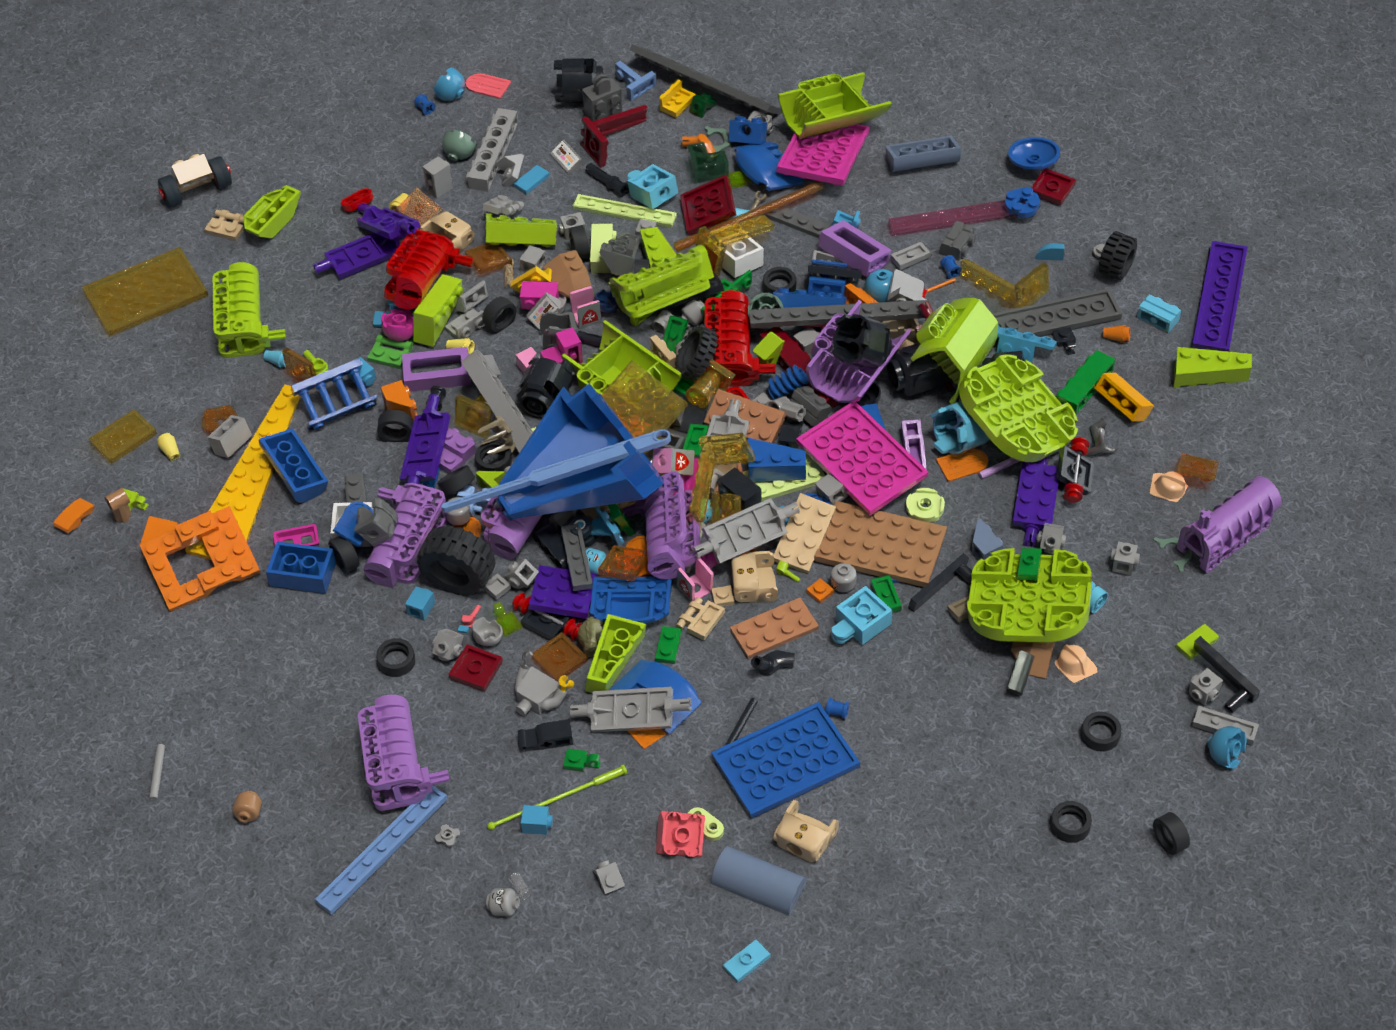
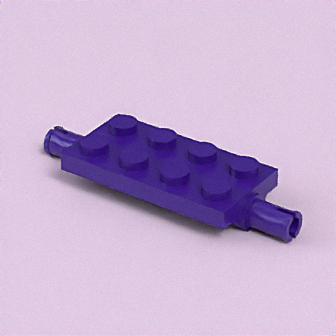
(386, 222)
(358, 255)
(425, 444)
(1035, 498)

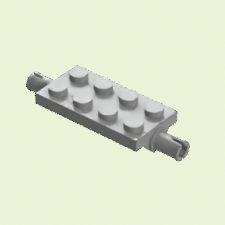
(726, 424)
(745, 530)
(631, 709)

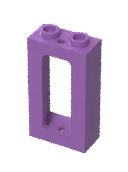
(831, 242)
(441, 378)

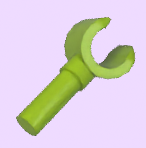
(782, 570)

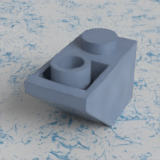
(985, 541)

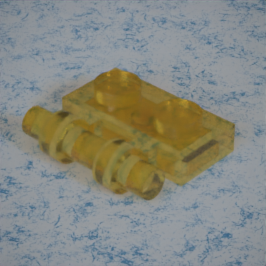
(730, 505)

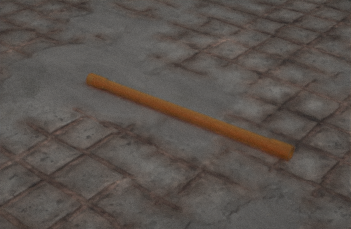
(807, 190)

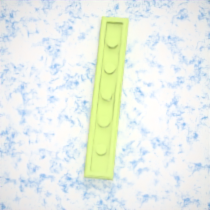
(624, 210)

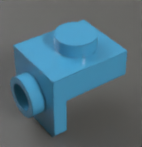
(840, 216)

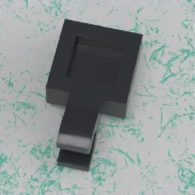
(1065, 338)

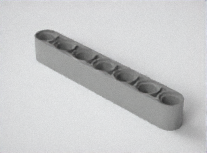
(497, 397)

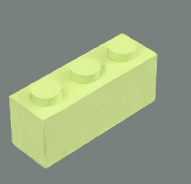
(599, 234)

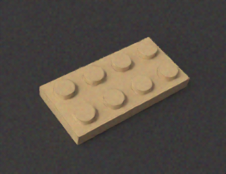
(804, 533)

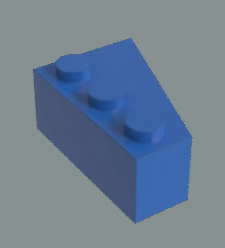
(776, 462)

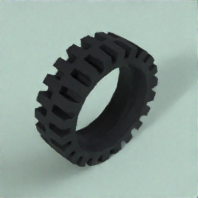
(696, 352)

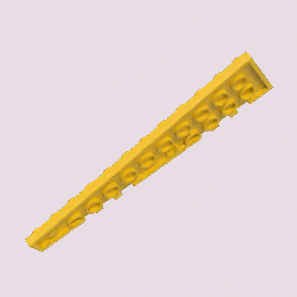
(253, 471)

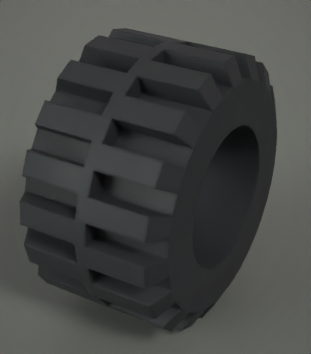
(1117, 255)

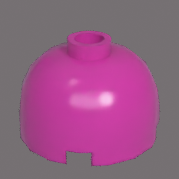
(398, 324)

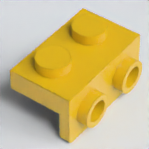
(675, 99)
(534, 274)

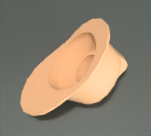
(1168, 486)
(1075, 663)

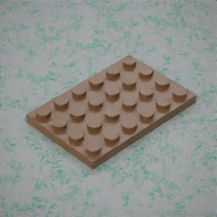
(882, 544)

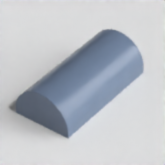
(923, 153)
(758, 880)

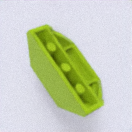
(272, 212)

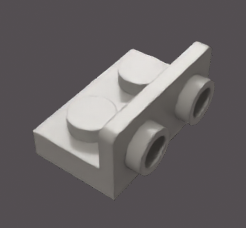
(465, 324)

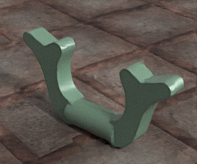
(724, 133)
(1188, 554)

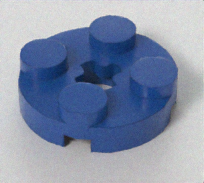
(1025, 195)

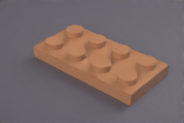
(764, 420)
(774, 628)

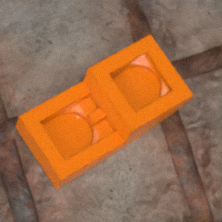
(72, 515)

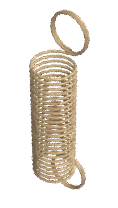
(508, 276)

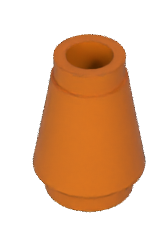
(1117, 333)

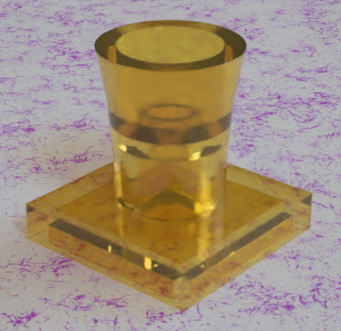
(706, 386)
(472, 414)

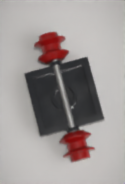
(1075, 470)
(543, 623)

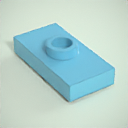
(746, 961)

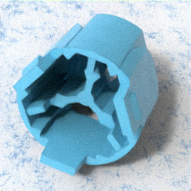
(956, 430)

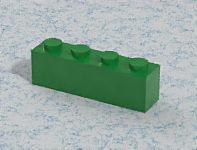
(1082, 385)

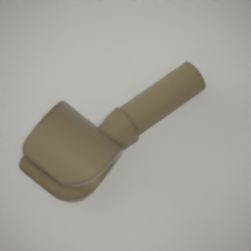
(758, 200)

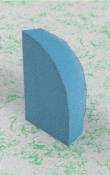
(1051, 251)

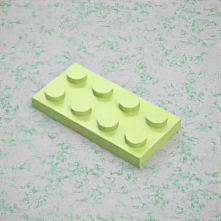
(774, 489)

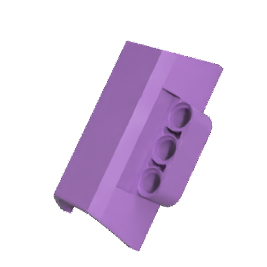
(838, 378)

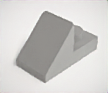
(511, 166)

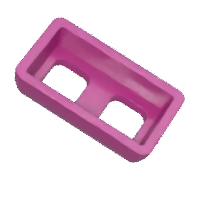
(297, 533)

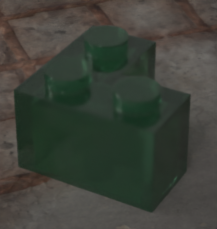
(707, 165)

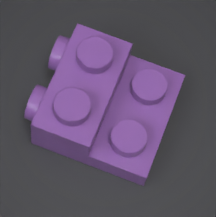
(456, 450)

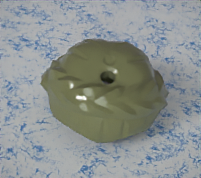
(589, 635)

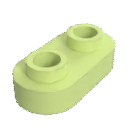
(710, 821)

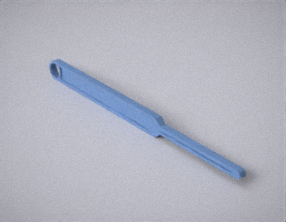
(565, 468)

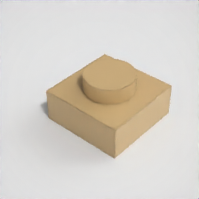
(723, 596)

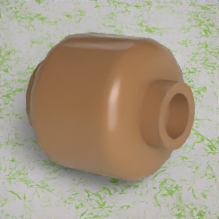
(247, 806)

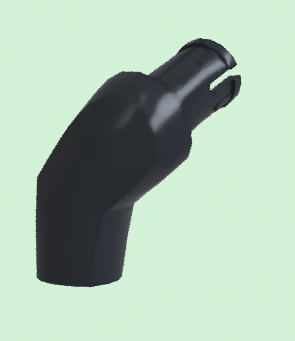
(773, 661)

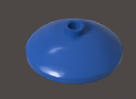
(1034, 153)

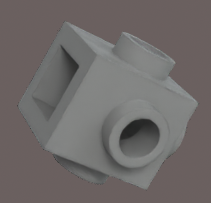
(1054, 531)
(1125, 558)
(521, 574)
(447, 644)
(1205, 686)

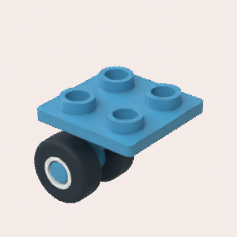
(598, 526)

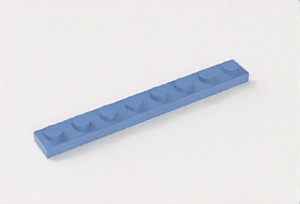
(379, 851)

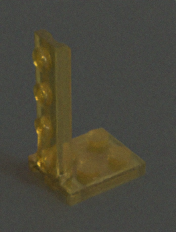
(719, 238)
(1022, 294)
(716, 451)

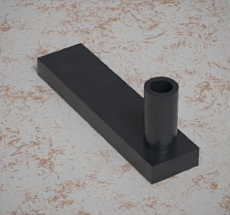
(959, 567)
(1226, 669)

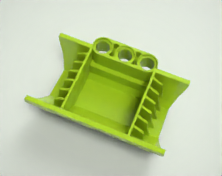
(828, 105)
(958, 337)
(614, 355)

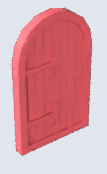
(487, 85)

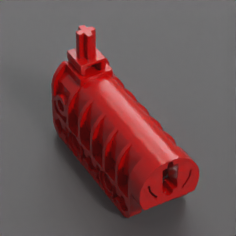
(420, 266)
(733, 336)

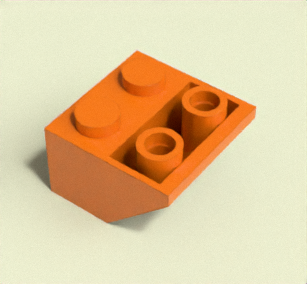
(397, 397)

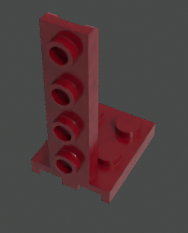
(593, 132)

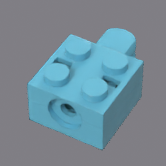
(652, 186)
(861, 617)

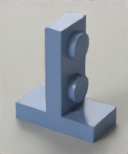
(635, 84)

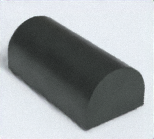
(1020, 673)

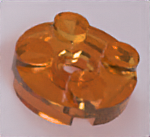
(213, 415)

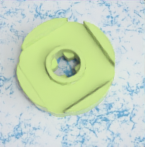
(928, 514)

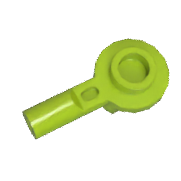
(319, 365)

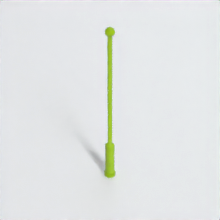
(596, 781)

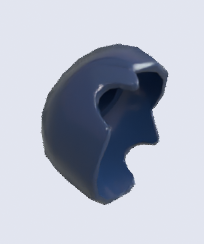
(607, 302)

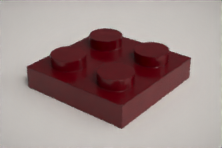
(1053, 186)
(475, 667)

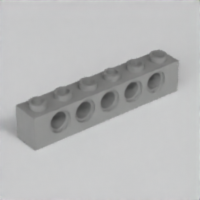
(492, 149)

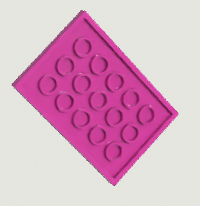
(824, 156)
(862, 457)

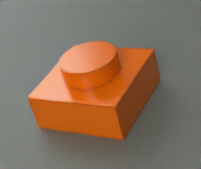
(820, 591)

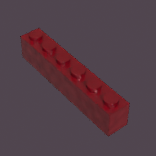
(793, 355)

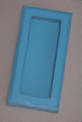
(531, 179)

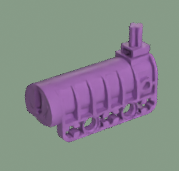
(416, 519)
(1231, 524)
(668, 527)
(504, 535)
(394, 747)

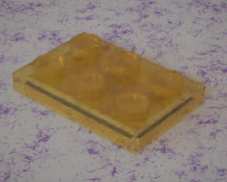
(122, 436)

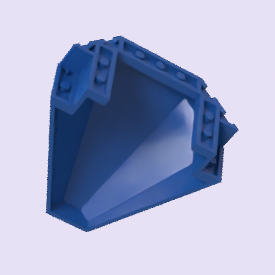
(568, 430)

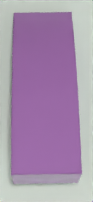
(913, 440)

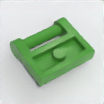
(388, 356)

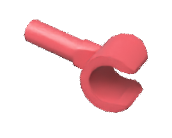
(468, 620)

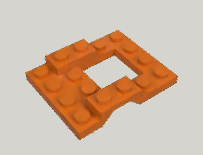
(224, 545)

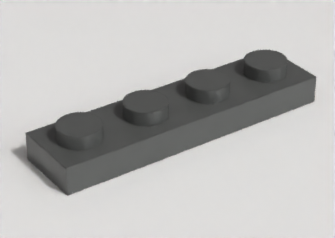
(797, 221)
(576, 558)

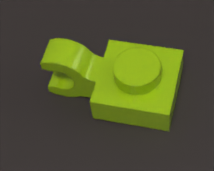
(136, 500)

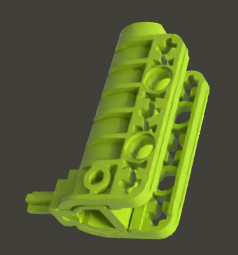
(663, 283)
(238, 312)

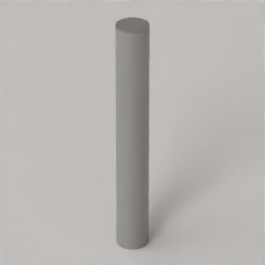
(157, 772)

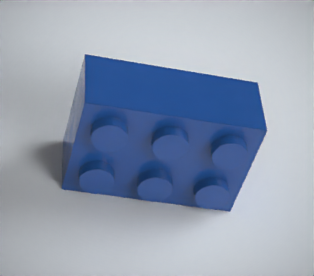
(301, 567)

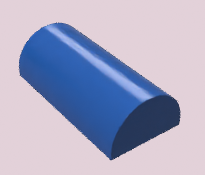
(294, 465)

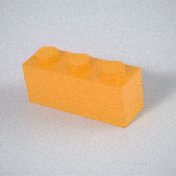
(1124, 396)

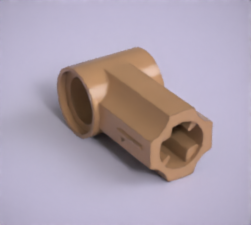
(118, 504)

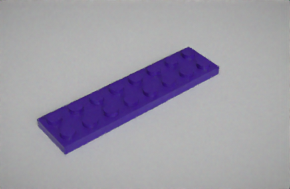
(1220, 297)

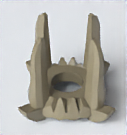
(504, 434)

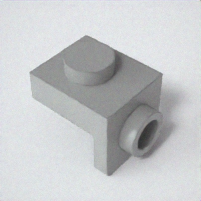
(609, 876)

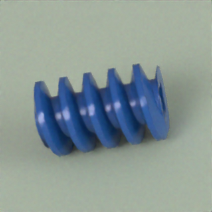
(787, 382)

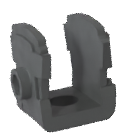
(553, 323)
(376, 526)

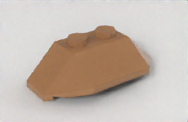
(568, 272)
(1041, 651)

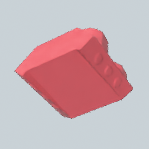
(680, 834)

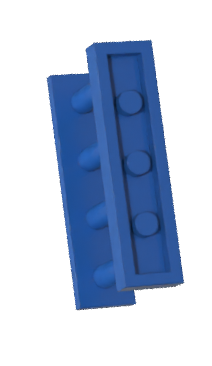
(335, 375)

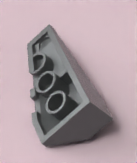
(620, 253)

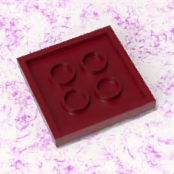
(708, 204)

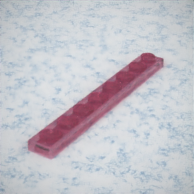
(947, 217)

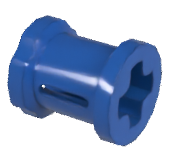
(425, 104)
(952, 269)
(837, 708)

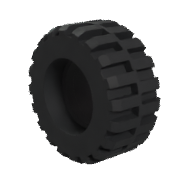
(456, 560)

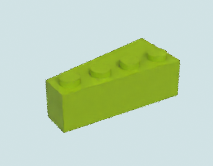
(520, 231)
(655, 245)
(436, 309)
(1210, 367)
(615, 647)

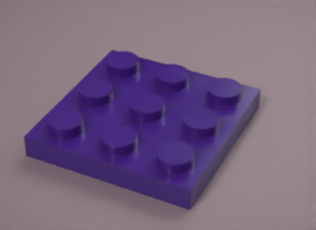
(555, 594)

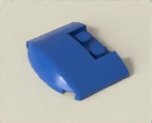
(761, 163)
(638, 600)
(653, 675)

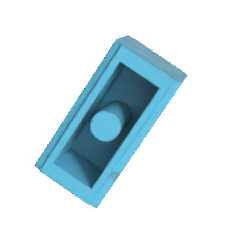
(1159, 313)

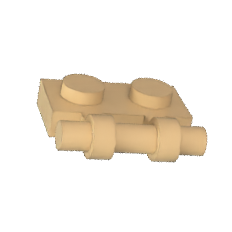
(223, 228)
(704, 621)

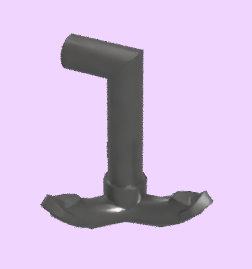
(1098, 434)

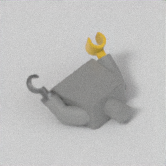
(538, 690)

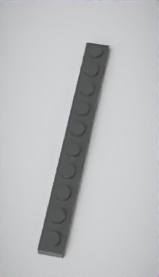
(822, 314)

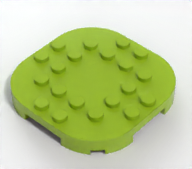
(1017, 409)
(1030, 609)

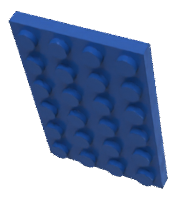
(785, 759)

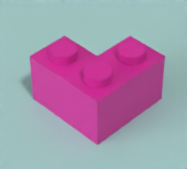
(567, 343)

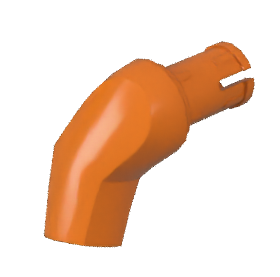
(697, 139)

